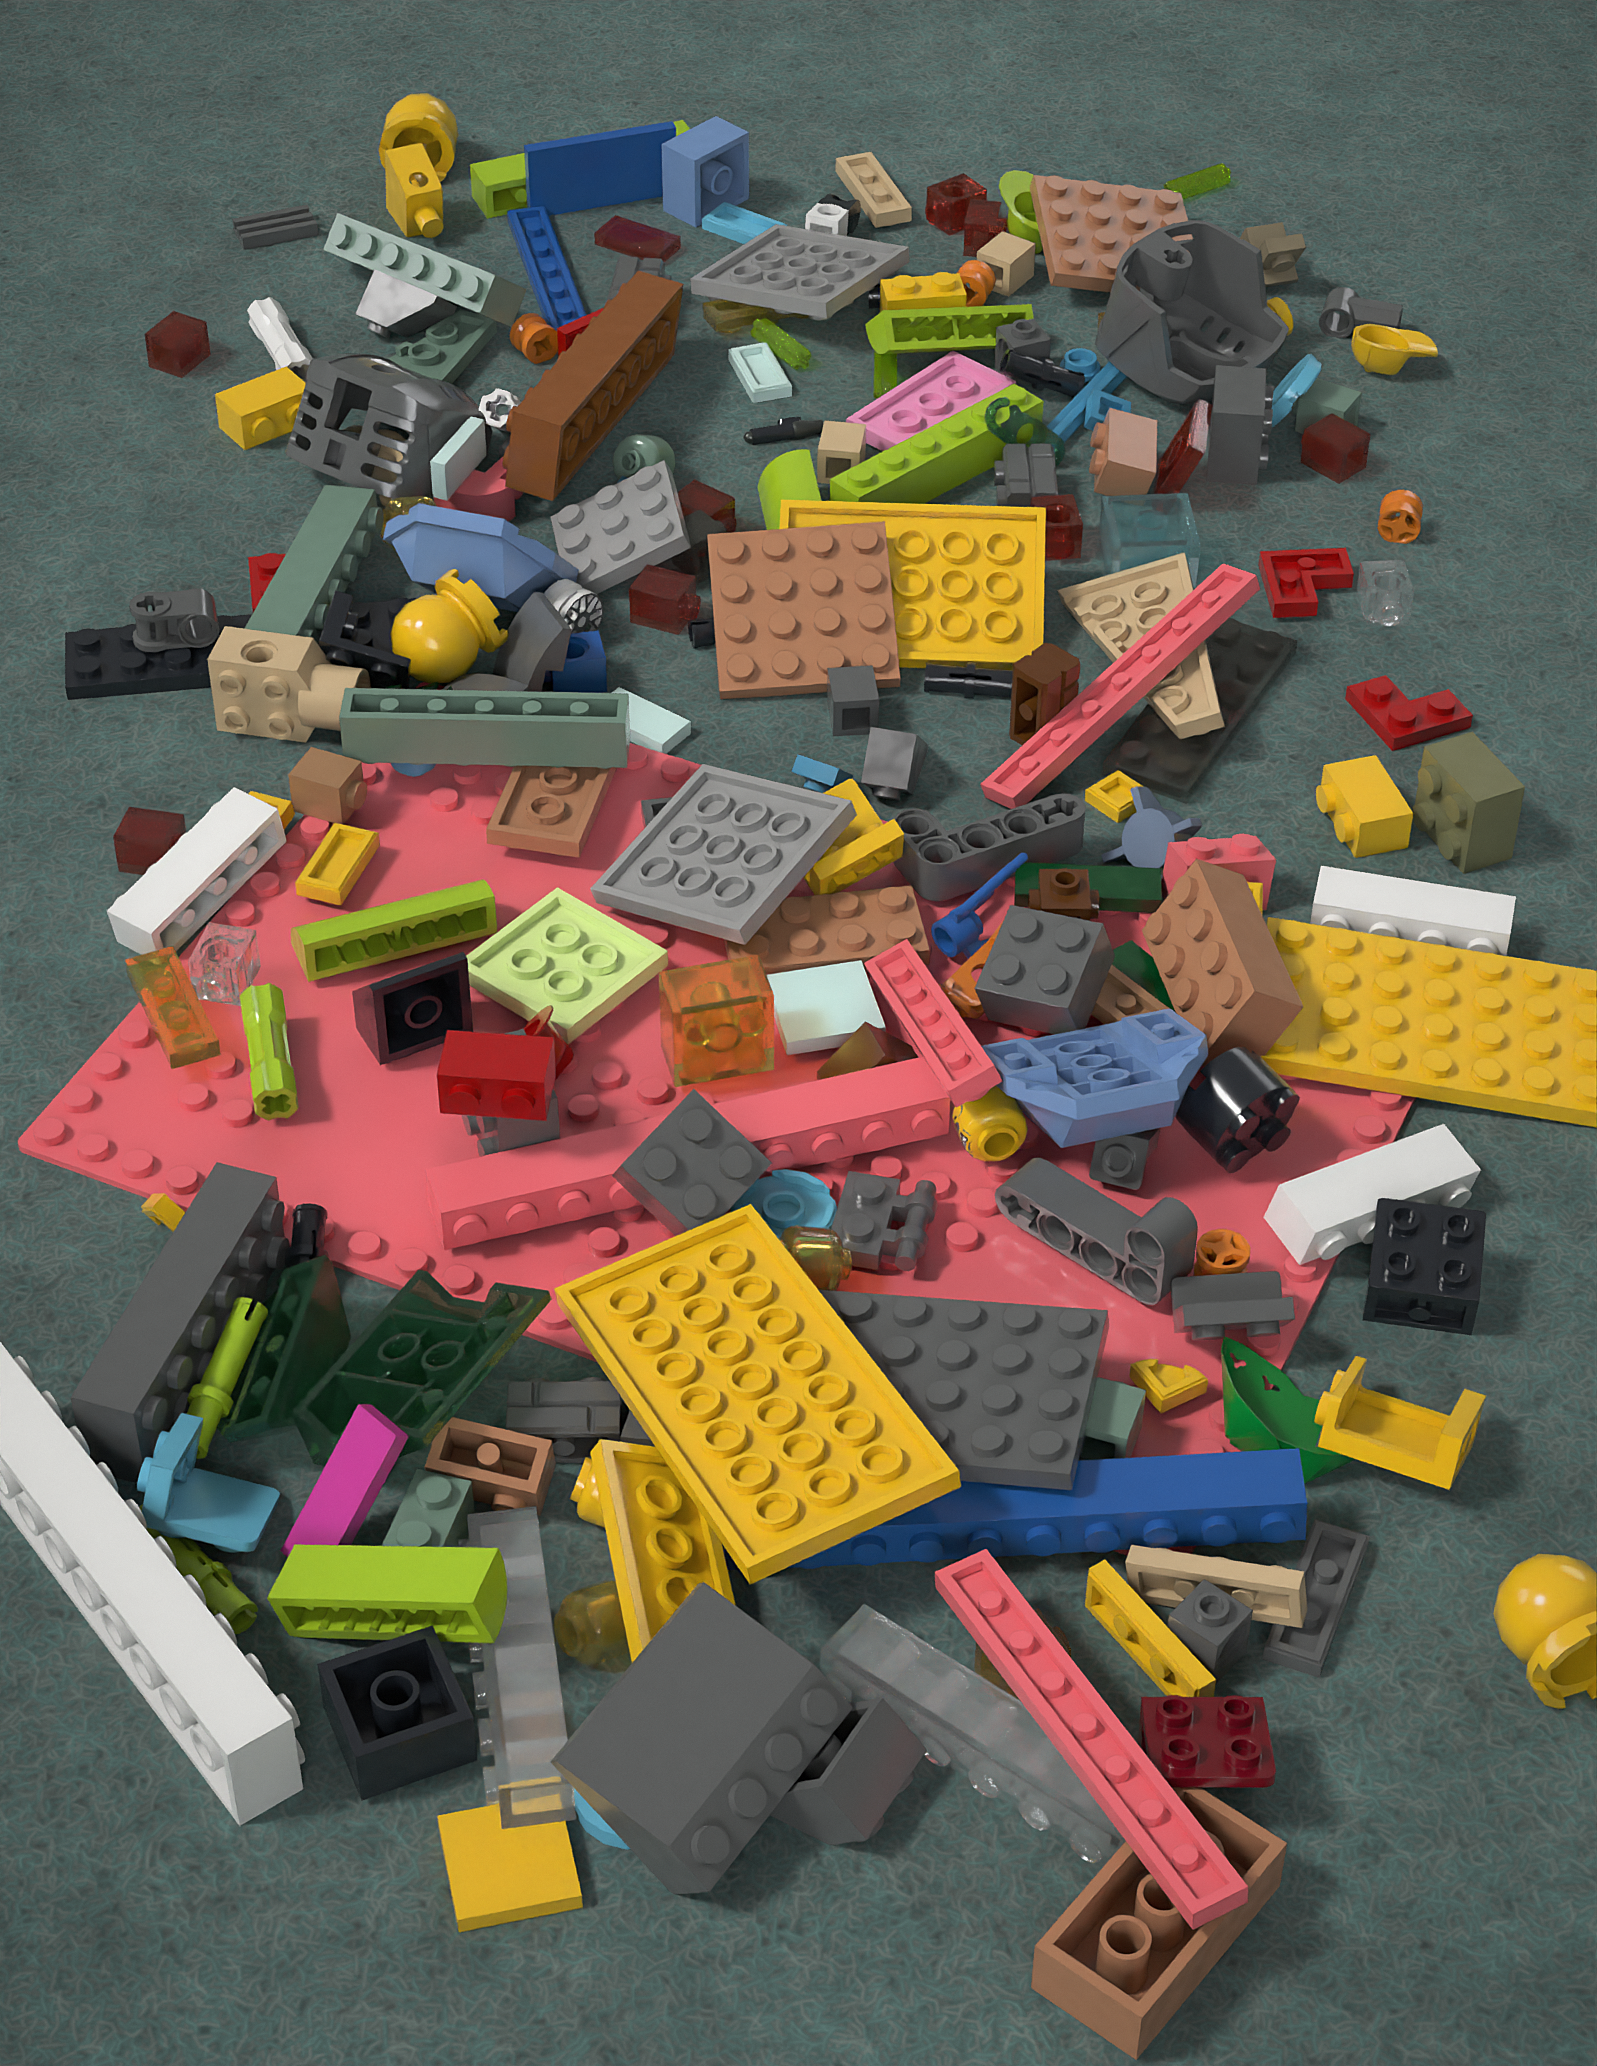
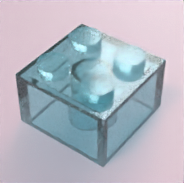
(1147, 530)

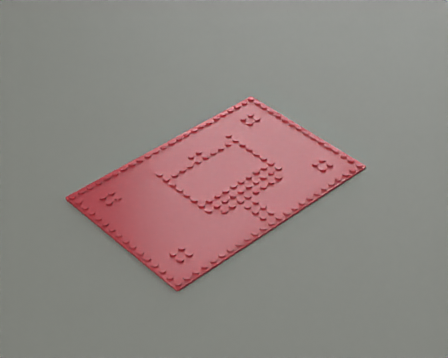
(376, 1128)

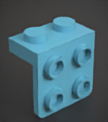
(198, 1502)

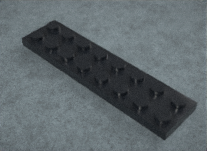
(110, 664)

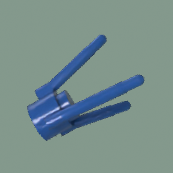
(962, 926)

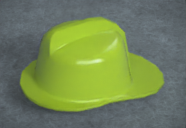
(1021, 214)

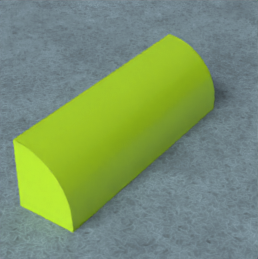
(941, 328)
(786, 478)
(395, 930)
(391, 1592)

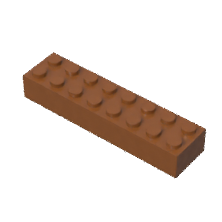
(592, 386)

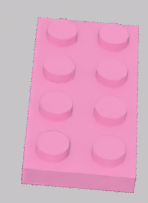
(928, 399)

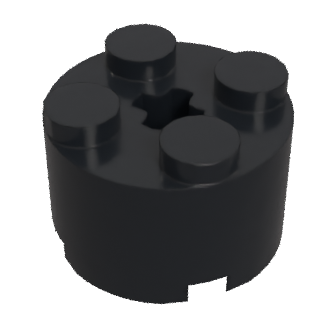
(1238, 1108)

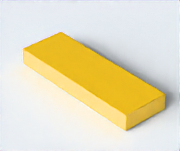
(1145, 1635)

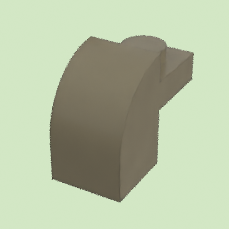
(1277, 251)

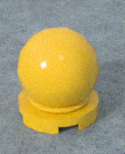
(424, 121)
(446, 630)
(1550, 1624)

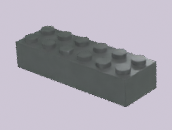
(176, 1317)

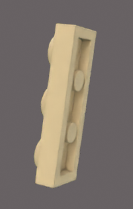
(874, 189)
(1170, 1576)

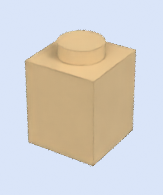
(1010, 260)
(840, 448)

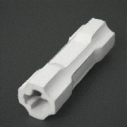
(273, 328)
(493, 402)

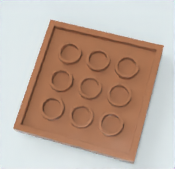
(1093, 224)
(801, 605)

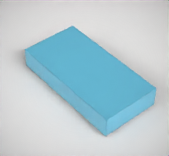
(736, 223)

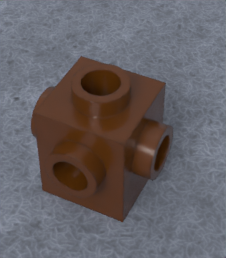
(1065, 894)

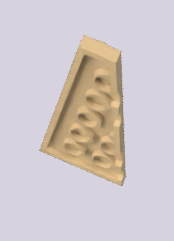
(1123, 609)

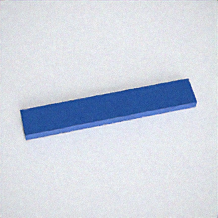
(545, 266)

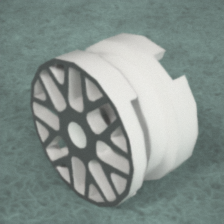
(576, 605)

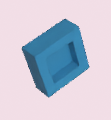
(1098, 406)
(818, 775)

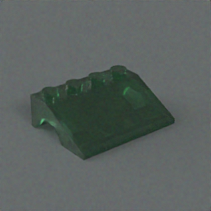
(417, 1362)

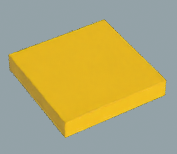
(506, 1872)

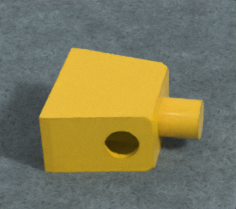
(416, 205)

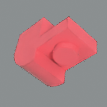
(484, 494)

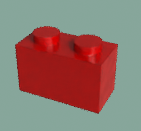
(496, 1075)

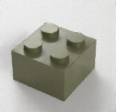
(1468, 802)

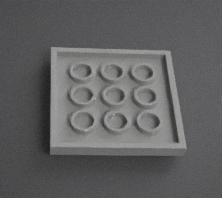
(800, 271)
(724, 853)

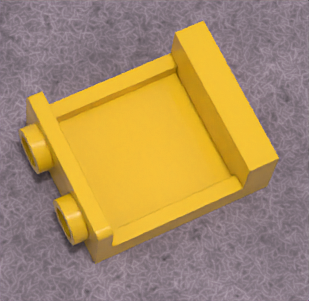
(1395, 1431)

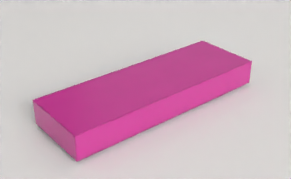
(349, 1481)

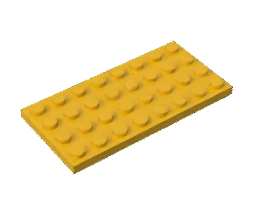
(1439, 1023)
(755, 1393)

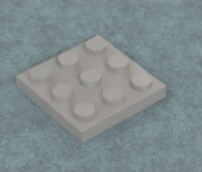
(622, 528)

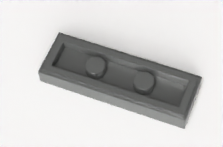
(1330, 1568)

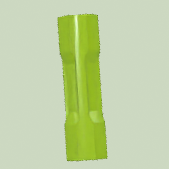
(269, 1055)

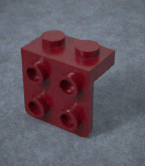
(1208, 1740)

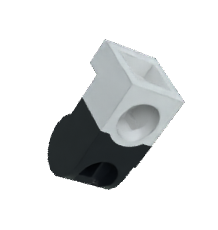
(834, 215)

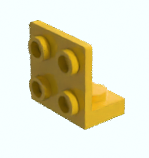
(859, 849)

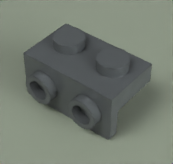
(1230, 1302)

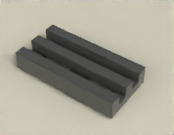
(275, 227)

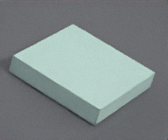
(822, 1006)

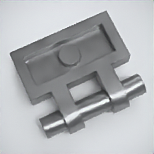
(866, 1217)

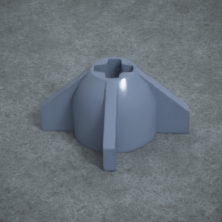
(1149, 831)

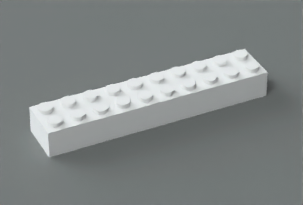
(142, 1605)

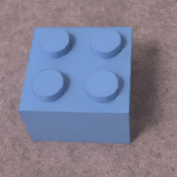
(705, 170)

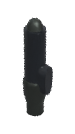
(784, 430)

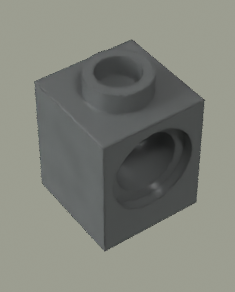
(1022, 337)
(1212, 1627)

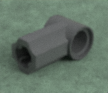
(1357, 312)

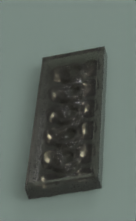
(1244, 669)

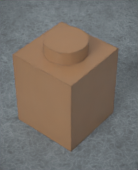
(327, 786)

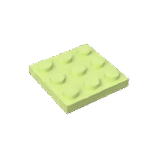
(565, 959)

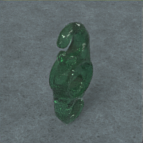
(1008, 429)

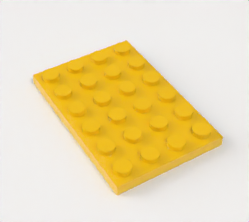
(959, 576)

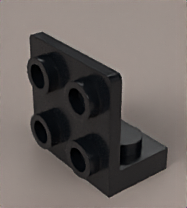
(341, 649)
(1425, 1266)

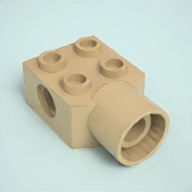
(277, 685)

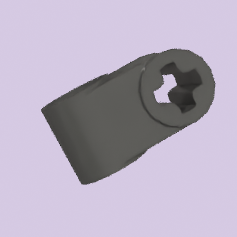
(177, 619)

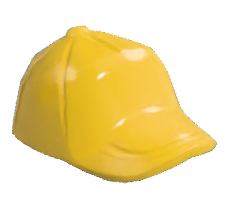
(1387, 348)

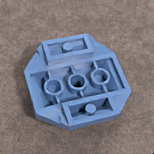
(481, 550)
(1103, 1076)

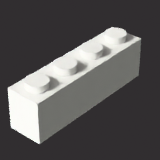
(198, 874)
(1413, 910)
(1338, 1203)

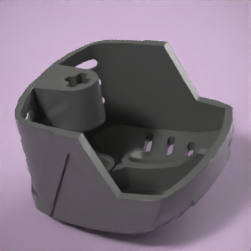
(1157, 330)
(391, 395)

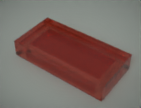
(637, 239)

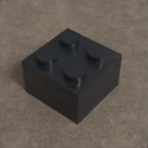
(397, 1712)

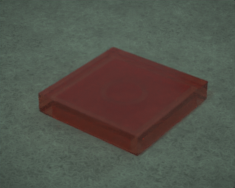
(1184, 450)

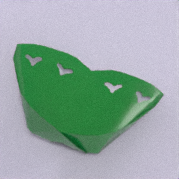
(1268, 1418)

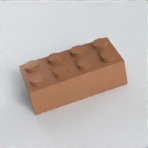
(1221, 961)
(1124, 1950)

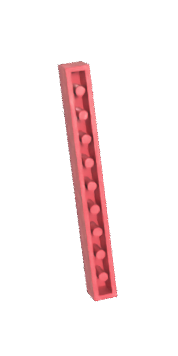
(788, 1125)

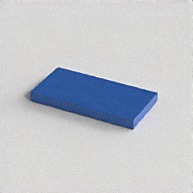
(596, 169)

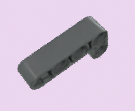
(965, 858)
(1099, 1233)

